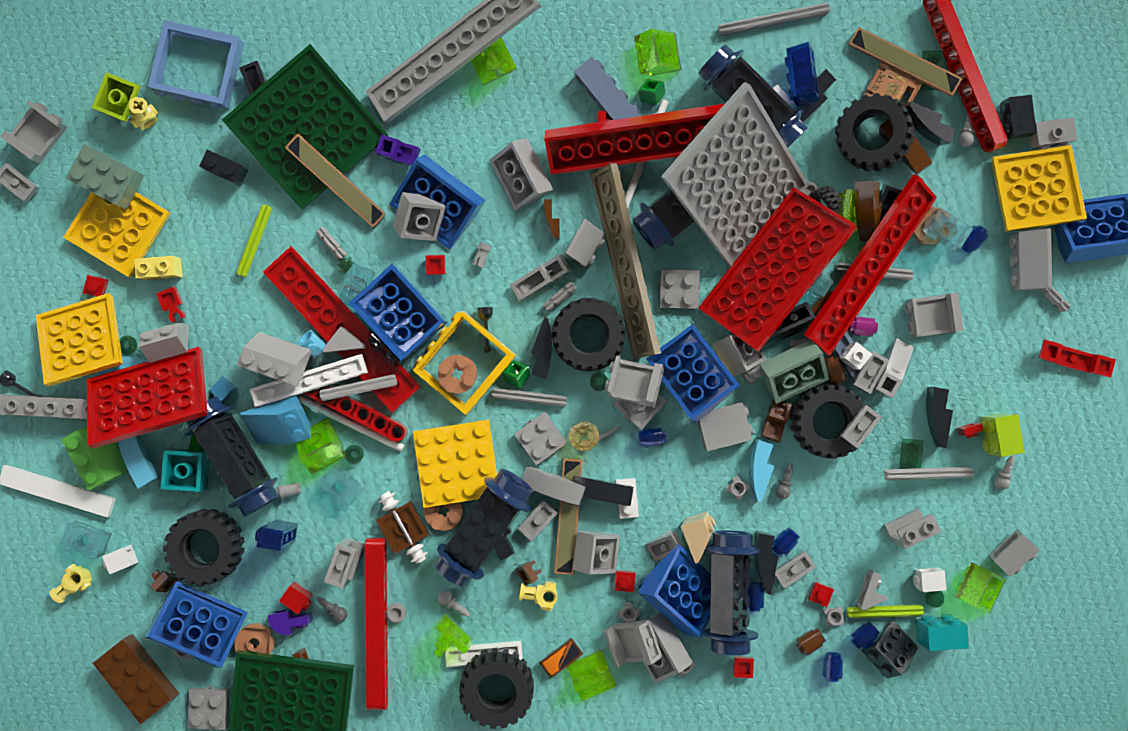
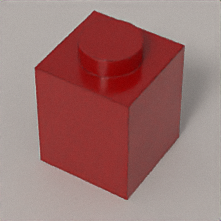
(296, 598)

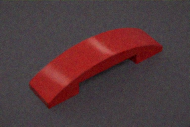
(1076, 359)

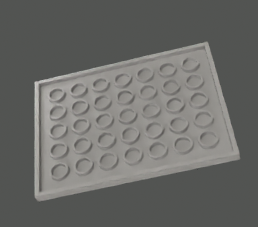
(734, 174)

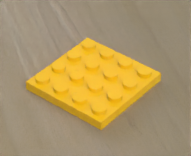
(1038, 188)
(115, 232)
(78, 339)
(454, 462)

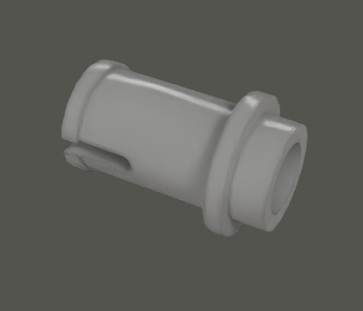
(481, 254)
(753, 374)
(288, 490)

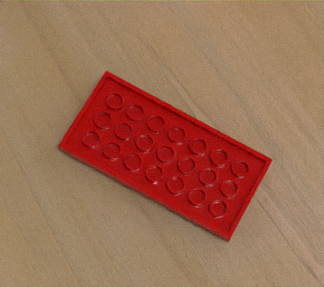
(777, 268)

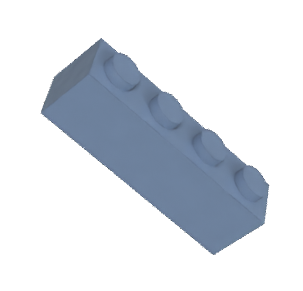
(604, 91)

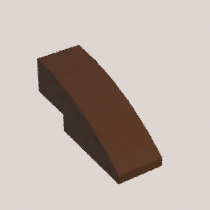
(917, 158)
(867, 208)

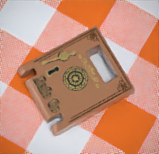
(893, 83)

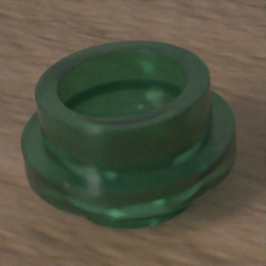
(345, 264)
(132, 344)
(593, 381)
(350, 458)
(934, 598)

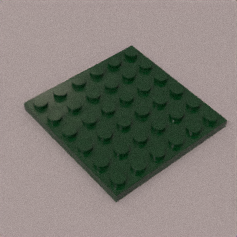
(309, 102)
(289, 693)

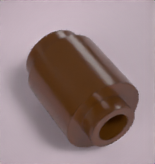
(835, 370)
(810, 641)

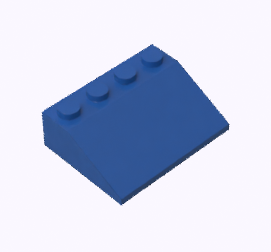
(436, 183)
(1098, 236)
(398, 312)
(694, 373)
(680, 591)
(196, 625)

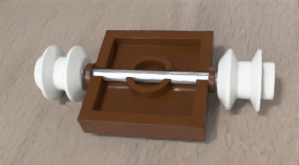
(402, 527)

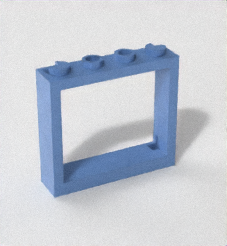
(236, 47)

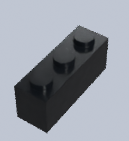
(796, 322)

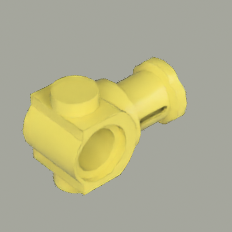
(142, 114)
(70, 584)
(536, 594)

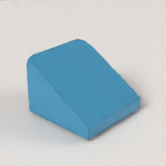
(223, 389)

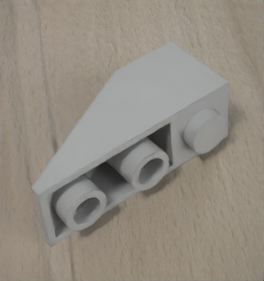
(895, 370)

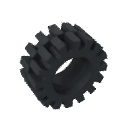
(829, 197)

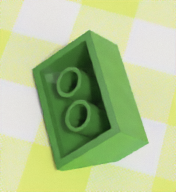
(94, 465)

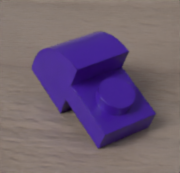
(397, 151)
(284, 621)

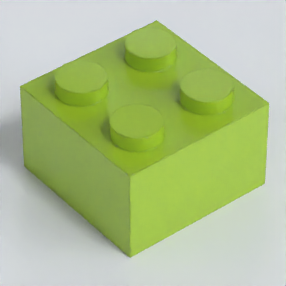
(1002, 434)

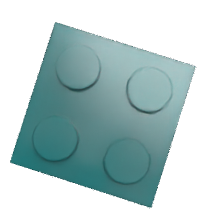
(184, 470)
(942, 633)

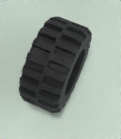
(857, 114)
(588, 308)
(803, 417)
(180, 554)
(489, 711)

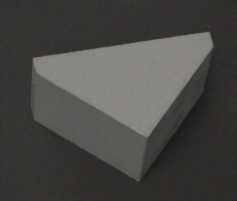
(343, 341)

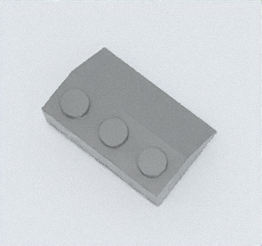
(521, 173)
(1031, 260)
(275, 358)
(674, 655)

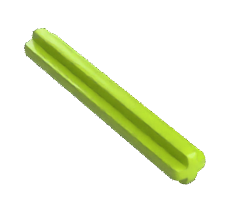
(254, 240)
(885, 611)

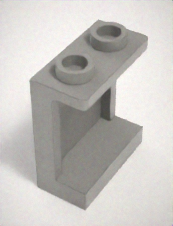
(36, 132)
(934, 315)
(634, 382)
(725, 427)
(911, 528)
(344, 562)
(633, 642)

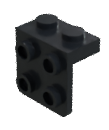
(891, 651)

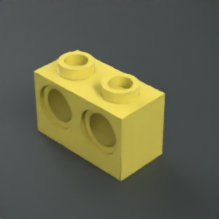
(158, 268)

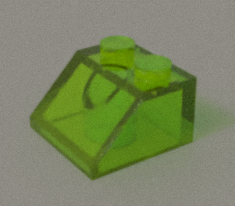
(657, 52)
(322, 447)
(980, 587)

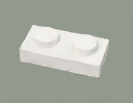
(629, 511)

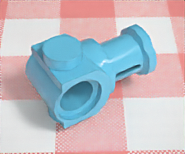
(312, 341)

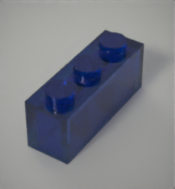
(802, 74)
(276, 535)

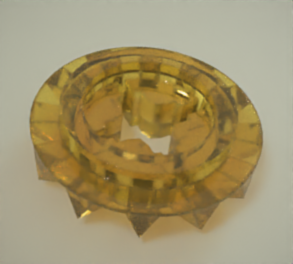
(583, 428)

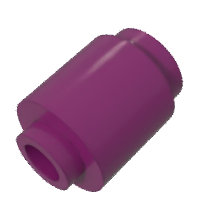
(863, 326)

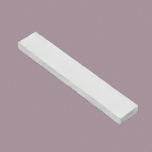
(310, 380)
(57, 490)

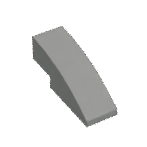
(541, 277)
(553, 485)

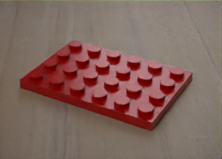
(145, 398)

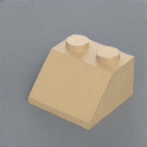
(697, 532)

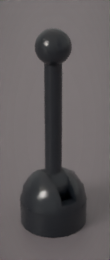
(485, 314)
(8, 379)

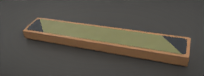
(905, 61)
(335, 180)
(567, 523)

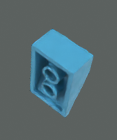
(278, 422)

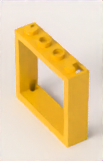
(434, 347)

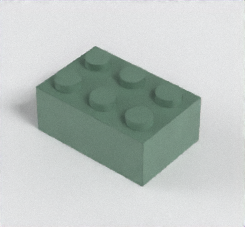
(105, 176)
(794, 371)

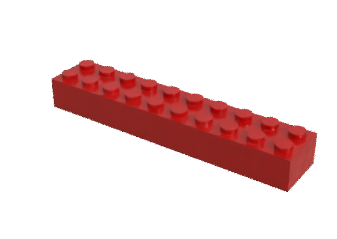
(625, 139)

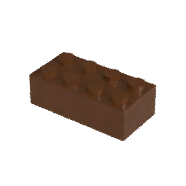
(135, 678)

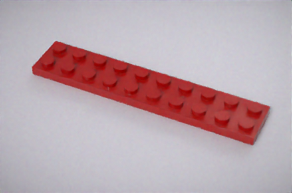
(871, 265)
(329, 313)

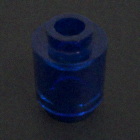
(975, 239)
(652, 437)
(785, 542)
(756, 596)
(864, 635)
(833, 666)

